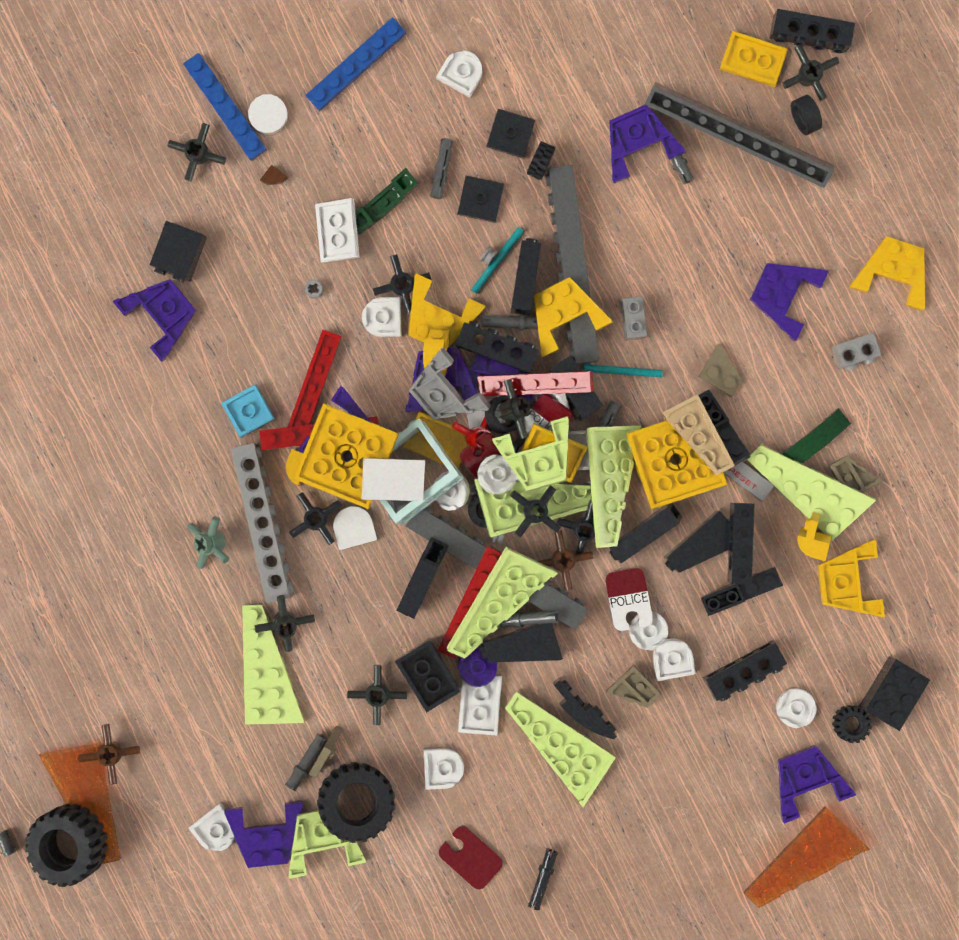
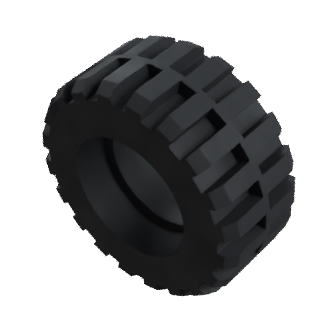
(363, 828)
(46, 856)

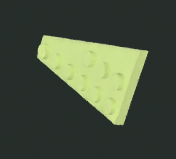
(610, 479)
(812, 490)
(505, 514)
(503, 593)
(266, 680)
(567, 751)

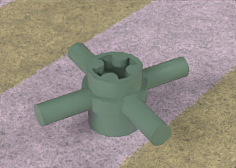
(208, 542)

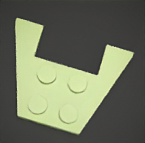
(542, 464)
(313, 837)

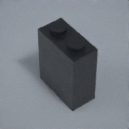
(177, 251)

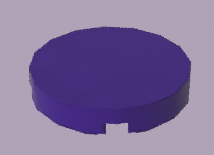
(475, 670)

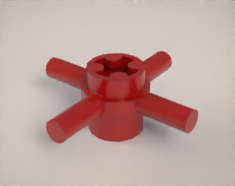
(472, 434)

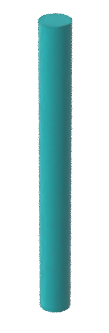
(497, 260)
(623, 370)

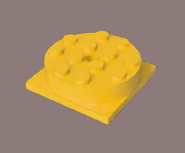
(331, 437)
(662, 479)

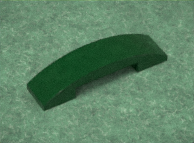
(385, 201)
(818, 437)

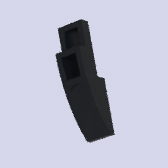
(729, 437)
(738, 593)
(589, 716)

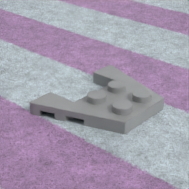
(437, 393)

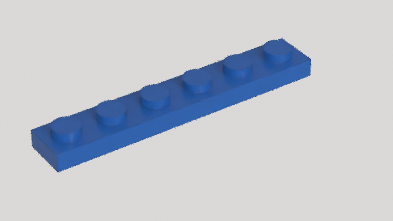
(355, 64)
(224, 106)

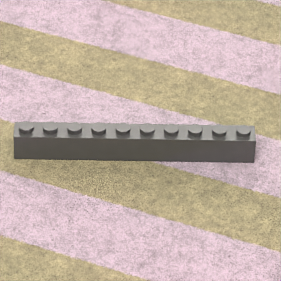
(739, 135)
(571, 257)
(471, 551)

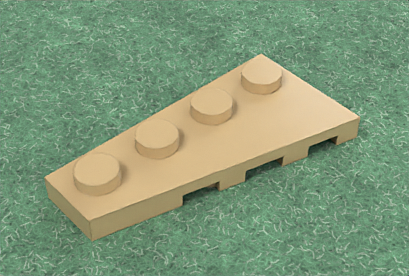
(697, 429)

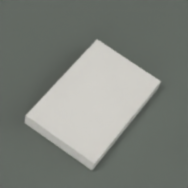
(337, 230)
(393, 479)
(480, 708)

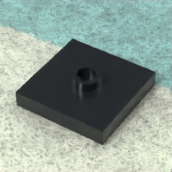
(510, 133)
(480, 199)

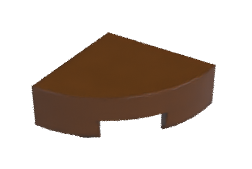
(273, 176)

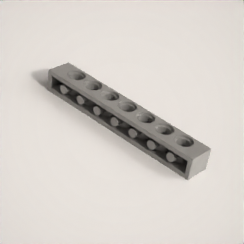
(240, 456)

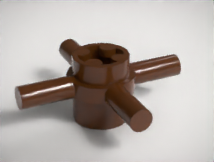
(572, 559)
(113, 747)

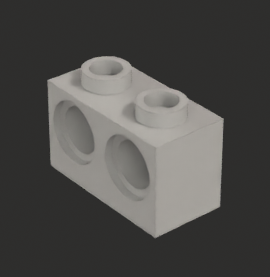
(633, 318)
(855, 347)

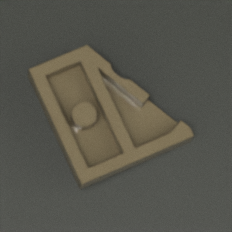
(721, 372)
(853, 475)
(635, 687)
(328, 751)

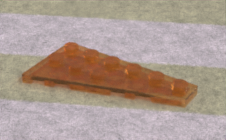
(84, 785)
(809, 855)

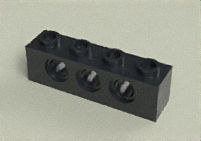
(802, 22)
(466, 342)
(740, 543)
(775, 664)

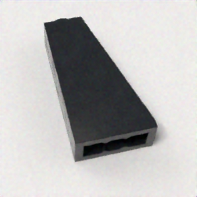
(526, 277)
(646, 532)
(701, 544)
(422, 577)
(526, 644)

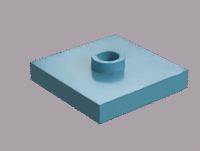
(248, 411)

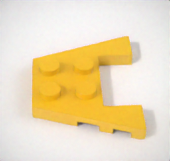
(896, 262)
(561, 305)
(429, 316)
(841, 581)

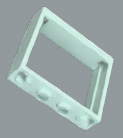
(437, 489)

